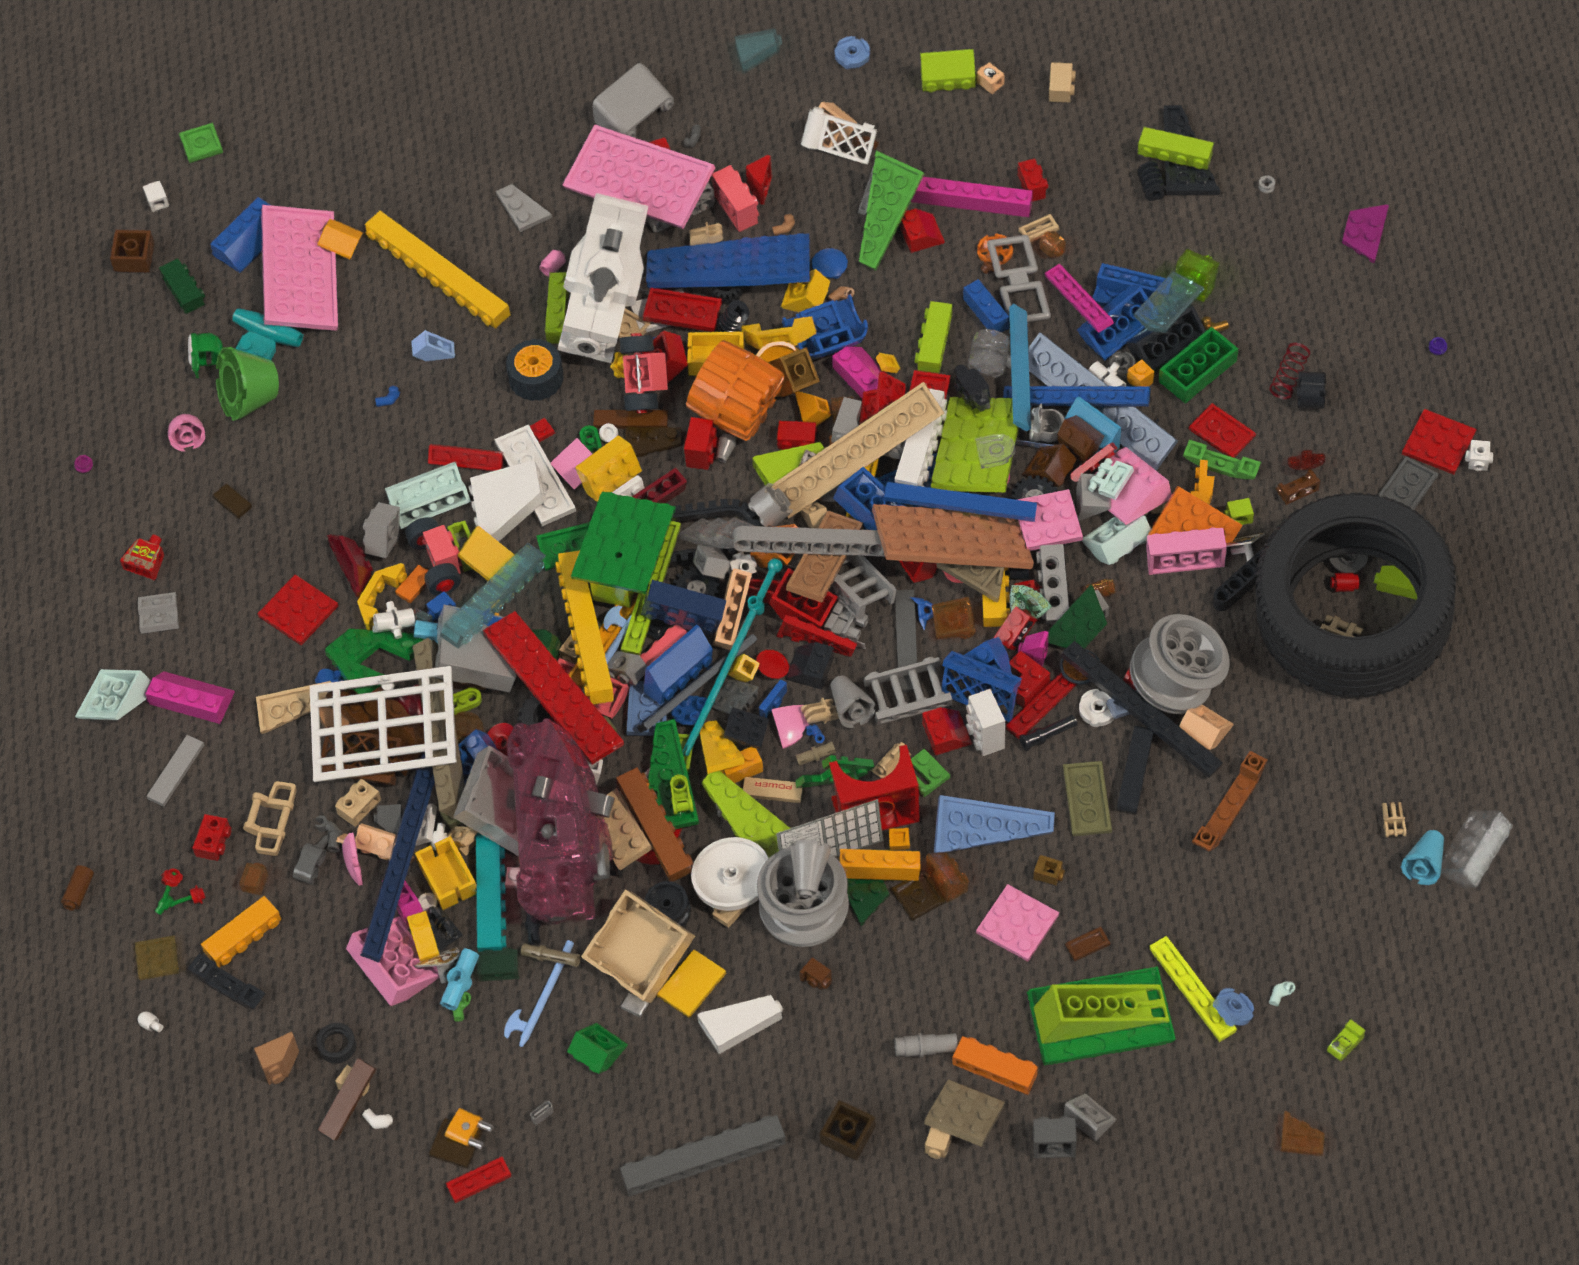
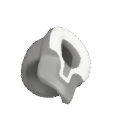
(1043, 422)

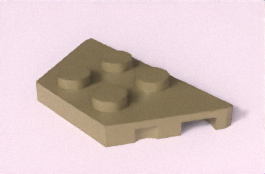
(981, 578)

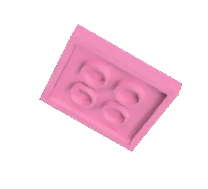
(1054, 521)
(1017, 922)

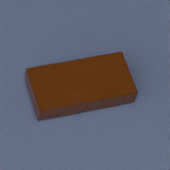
(1087, 944)

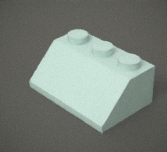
(1116, 539)

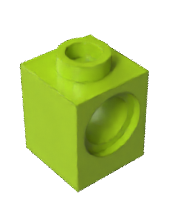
(1240, 511)

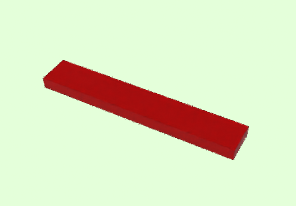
(1040, 706)

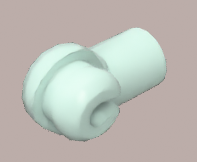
(1280, 991)

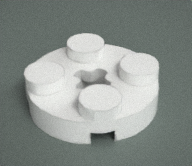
(1087, 708)

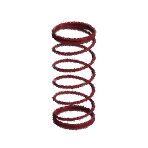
(1289, 387)

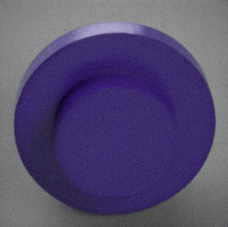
(1438, 346)

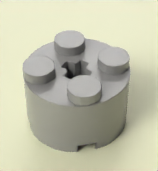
(770, 505)

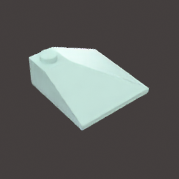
(114, 694)

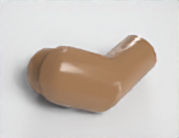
(786, 226)

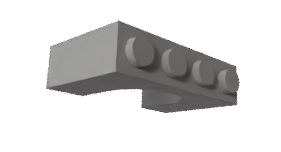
(847, 421)

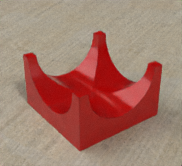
(895, 793)

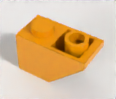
(812, 408)

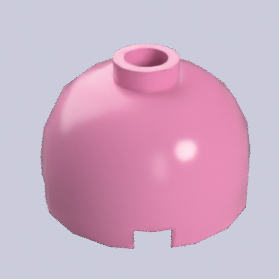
(185, 429)

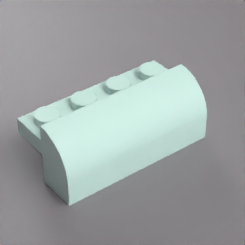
(428, 494)

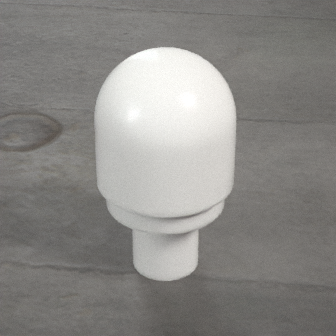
(438, 835)
(149, 1020)

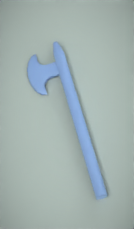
(614, 617)
(527, 1027)

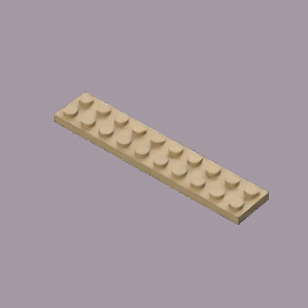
(859, 448)

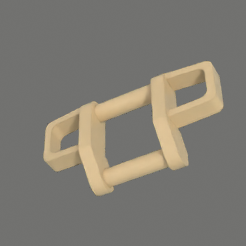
(284, 805)

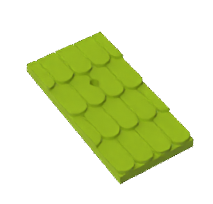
(957, 457)

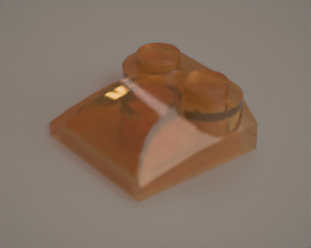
(954, 619)

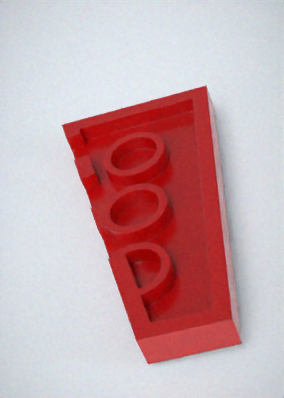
(809, 632)

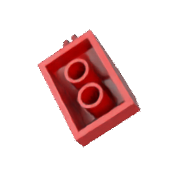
(792, 604)

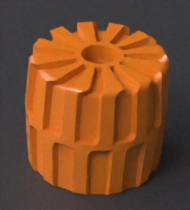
(735, 390)

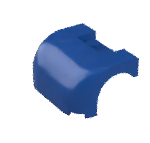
(835, 326)

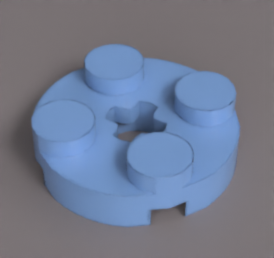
(852, 60)
(1225, 1004)

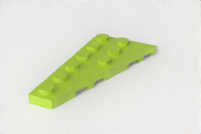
(744, 813)

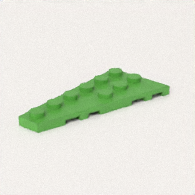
(888, 200)

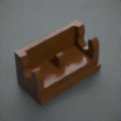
(1298, 488)

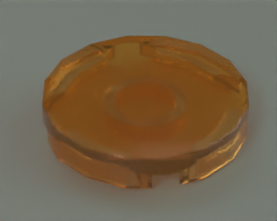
(471, 723)

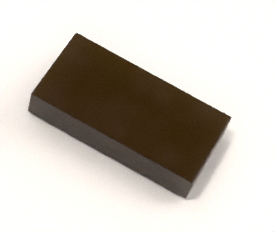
(232, 501)

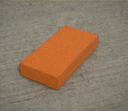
(412, 584)

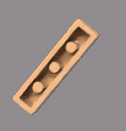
(735, 599)

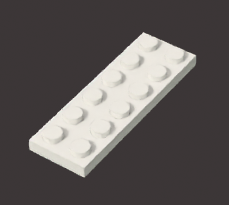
(523, 447)

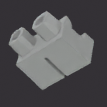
(842, 623)

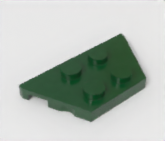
(1079, 622)
(865, 896)

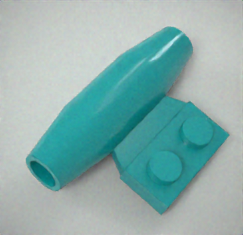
(262, 338)

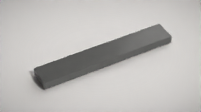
(905, 634)

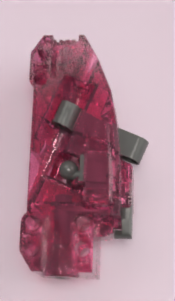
(559, 824)

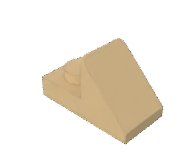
(463, 838)

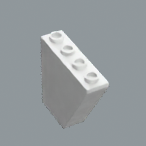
(506, 497)

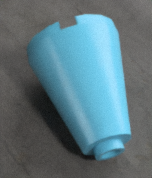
(1425, 859)

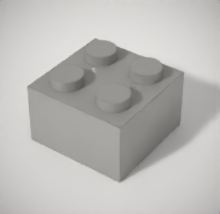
(381, 530)

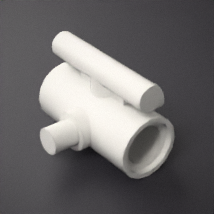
(1107, 375)
(393, 620)

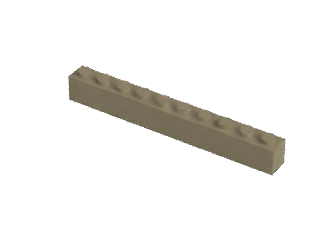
(448, 777)

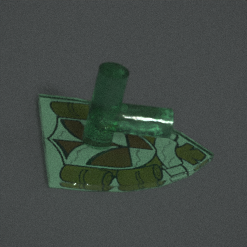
(1028, 600)

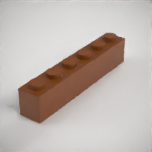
(654, 824)

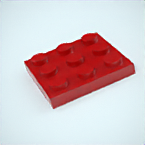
(1439, 441)
(298, 609)

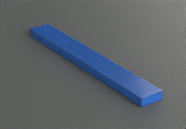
(1091, 394)
(960, 501)

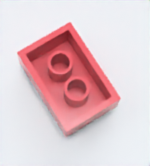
(735, 198)

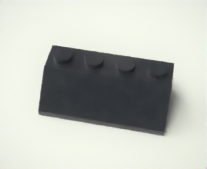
(1160, 347)

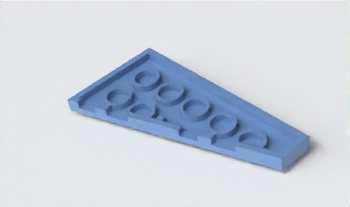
(978, 823)

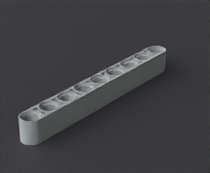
(807, 541)

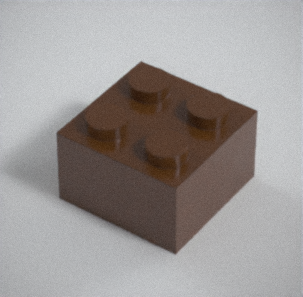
(132, 251)

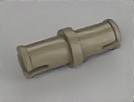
(815, 753)

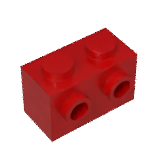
(1031, 179)
(211, 837)

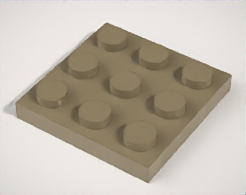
(964, 1113)

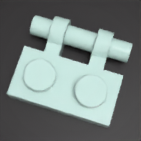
(1114, 481)

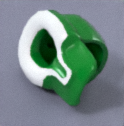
(198, 345)

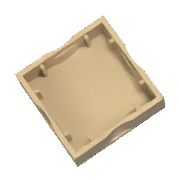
(638, 946)

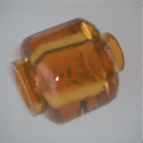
(1052, 244)

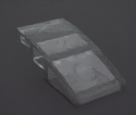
(713, 534)

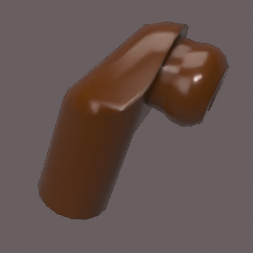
(856, 142)
(987, 266)

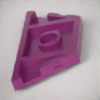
(1365, 230)

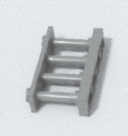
(847, 594)
(904, 708)

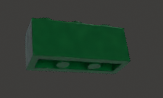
(182, 285)

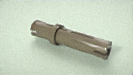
(543, 953)

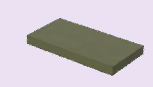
(1087, 798)

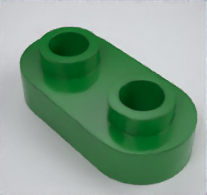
(590, 443)

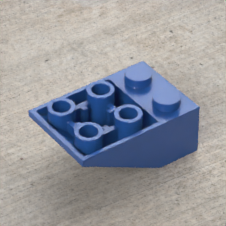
(993, 654)
(470, 747)

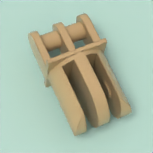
(706, 234)
(820, 711)
(1393, 821)

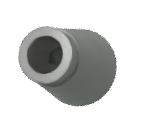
(725, 446)

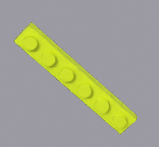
(1191, 987)

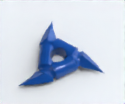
(923, 617)

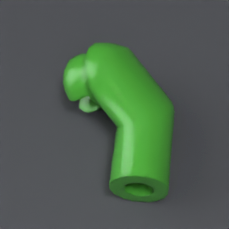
(464, 1002)

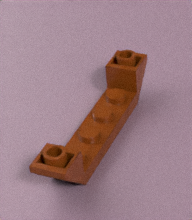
(1250, 773)

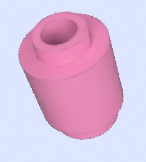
(552, 262)

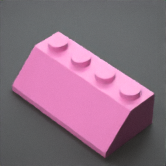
(1186, 551)

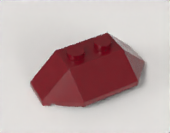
(352, 562)

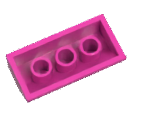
(857, 369)
(189, 696)

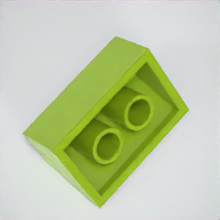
(947, 70)

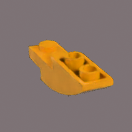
(1203, 489)

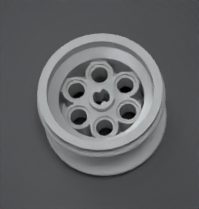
(1179, 663)
(807, 920)

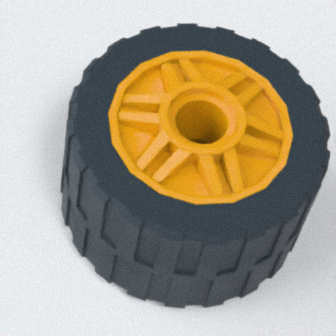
(534, 369)

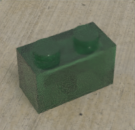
(498, 965)

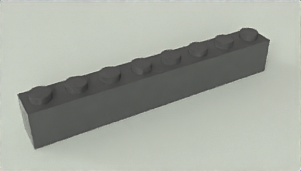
(702, 1155)

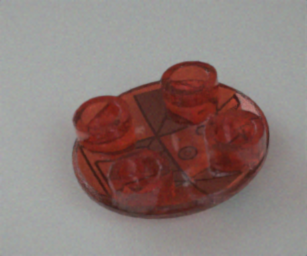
(1306, 461)

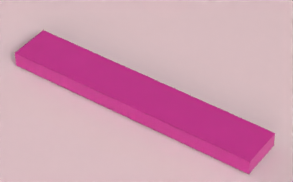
(1079, 298)

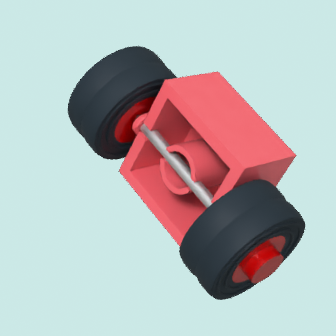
(642, 372)
(426, 534)

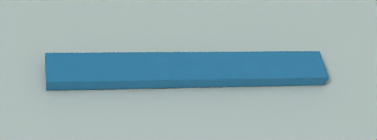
(1020, 367)

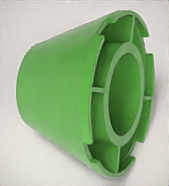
(244, 382)

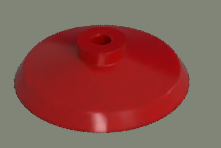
(772, 664)

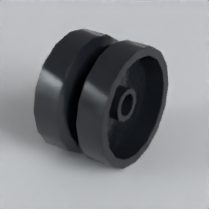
(671, 901)

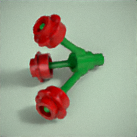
(172, 878)

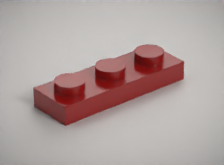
(478, 1179)

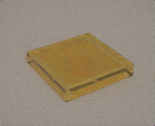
(157, 957)

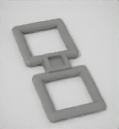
(1018, 276)

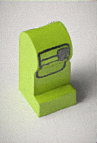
(1346, 1040)

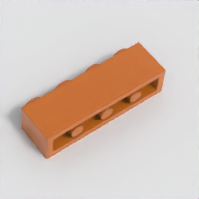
(995, 1065)

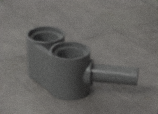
(310, 857)

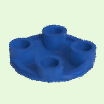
(830, 262)
(688, 710)

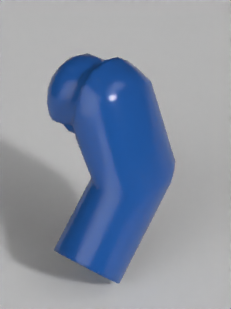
(816, 732)

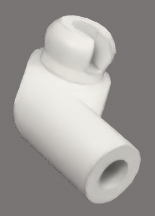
(378, 1121)

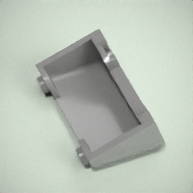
(630, 101)

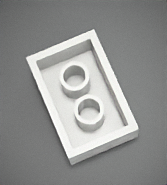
(985, 722)

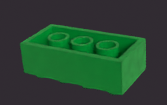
(1198, 365)

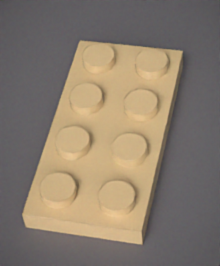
(626, 834)

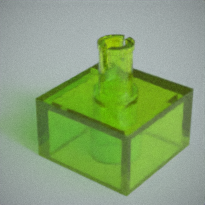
(1199, 270)

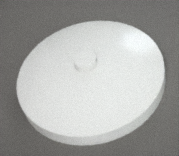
(728, 873)

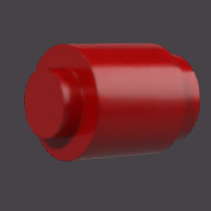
(1344, 582)

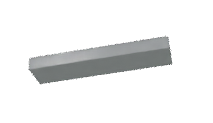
(175, 770)

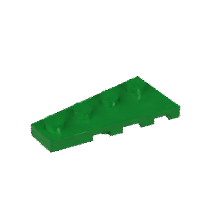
(561, 541)

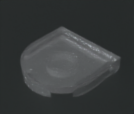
(994, 450)

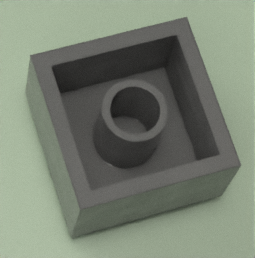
(1054, 1137)

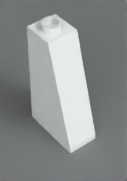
(739, 1021)

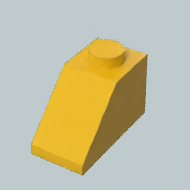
(423, 936)

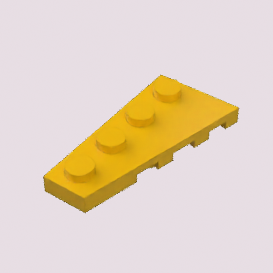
(717, 750)

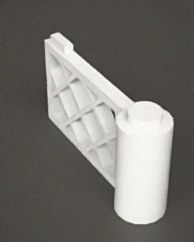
(818, 125)

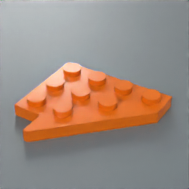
(1188, 513)

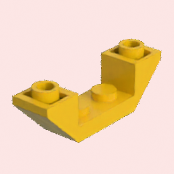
(800, 331)
(391, 576)

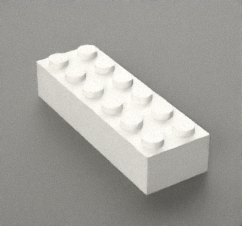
(919, 449)

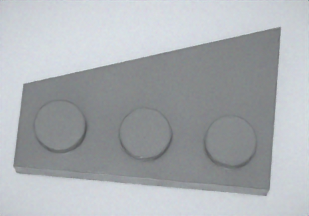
(522, 208)

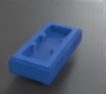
(773, 699)

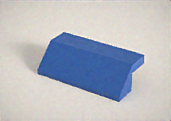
(1114, 280)

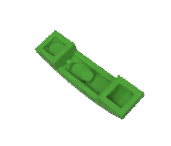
(1220, 463)

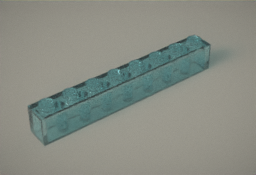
(493, 595)

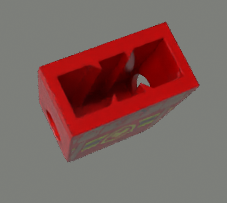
(144, 557)

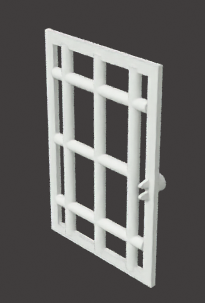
(387, 683)

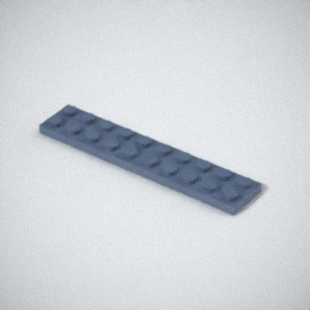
(1138, 431)

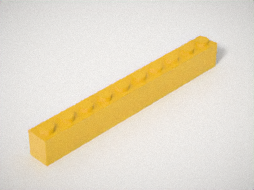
(437, 270)
(584, 631)

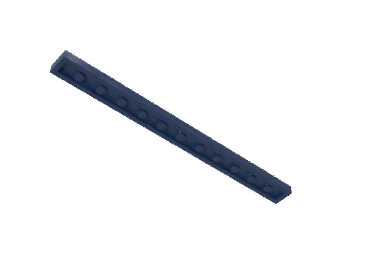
(398, 864)

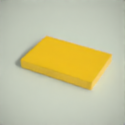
(484, 553)
(691, 983)

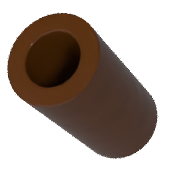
(77, 887)

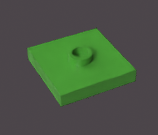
(201, 142)

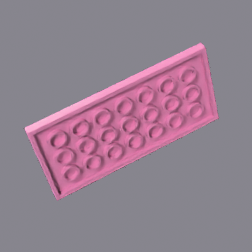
(640, 174)
(297, 271)

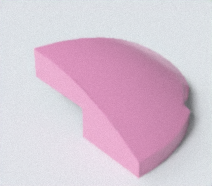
(789, 724)
(351, 858)

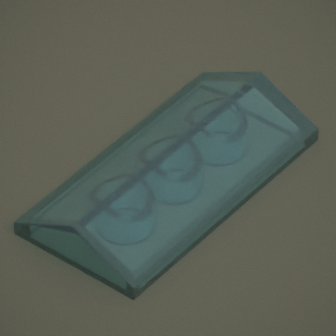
(1168, 303)

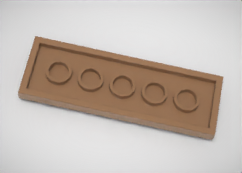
(817, 571)

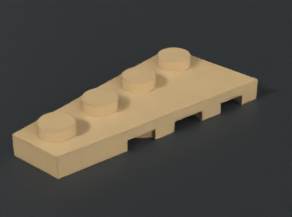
(284, 707)

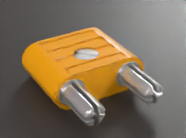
(464, 1127)

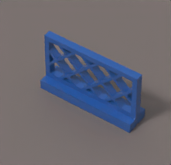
(982, 674)

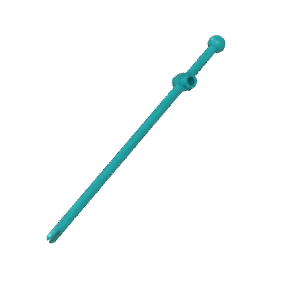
(756, 607)

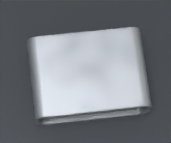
(634, 1005)
(542, 1112)

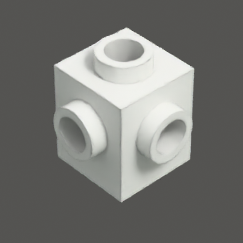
(1479, 455)
(748, 563)

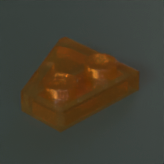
(1300, 1137)

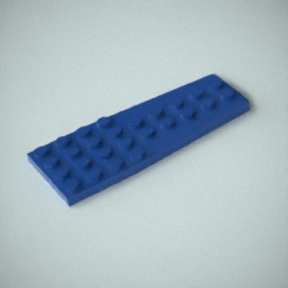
(732, 263)

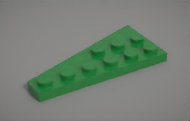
(667, 762)

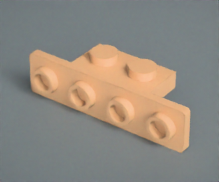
(373, 841)

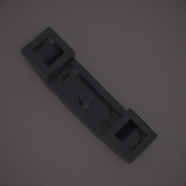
(225, 983)

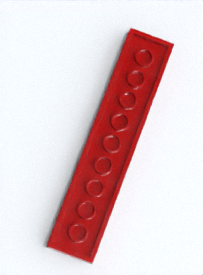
(553, 687)

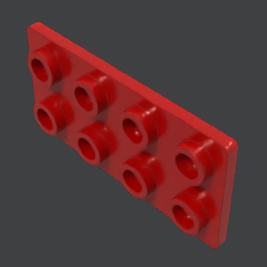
(887, 392)

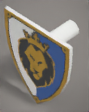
(1246, 545)

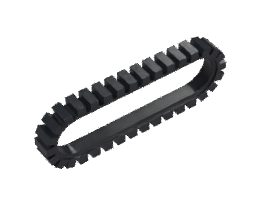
(713, 511)

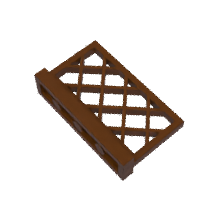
(382, 778)

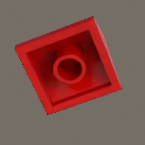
(759, 178)

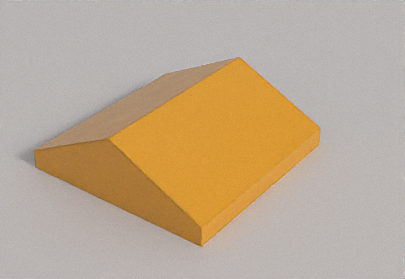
(339, 238)

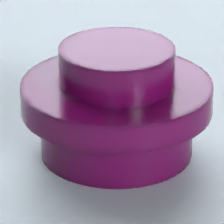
(83, 464)

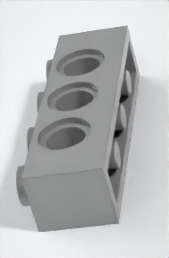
(1053, 554)

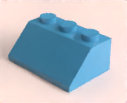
(1097, 420)

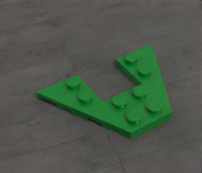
(357, 645)

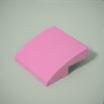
(568, 460)

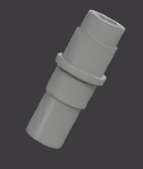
(925, 1044)

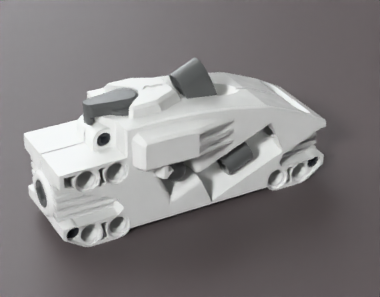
(603, 277)

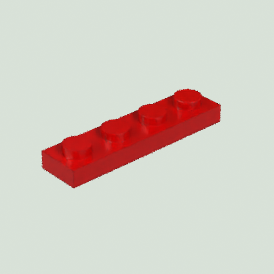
(465, 457)

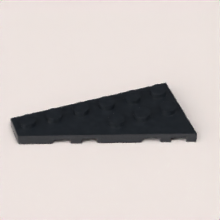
(1184, 178)

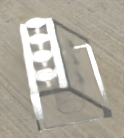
(1475, 847)

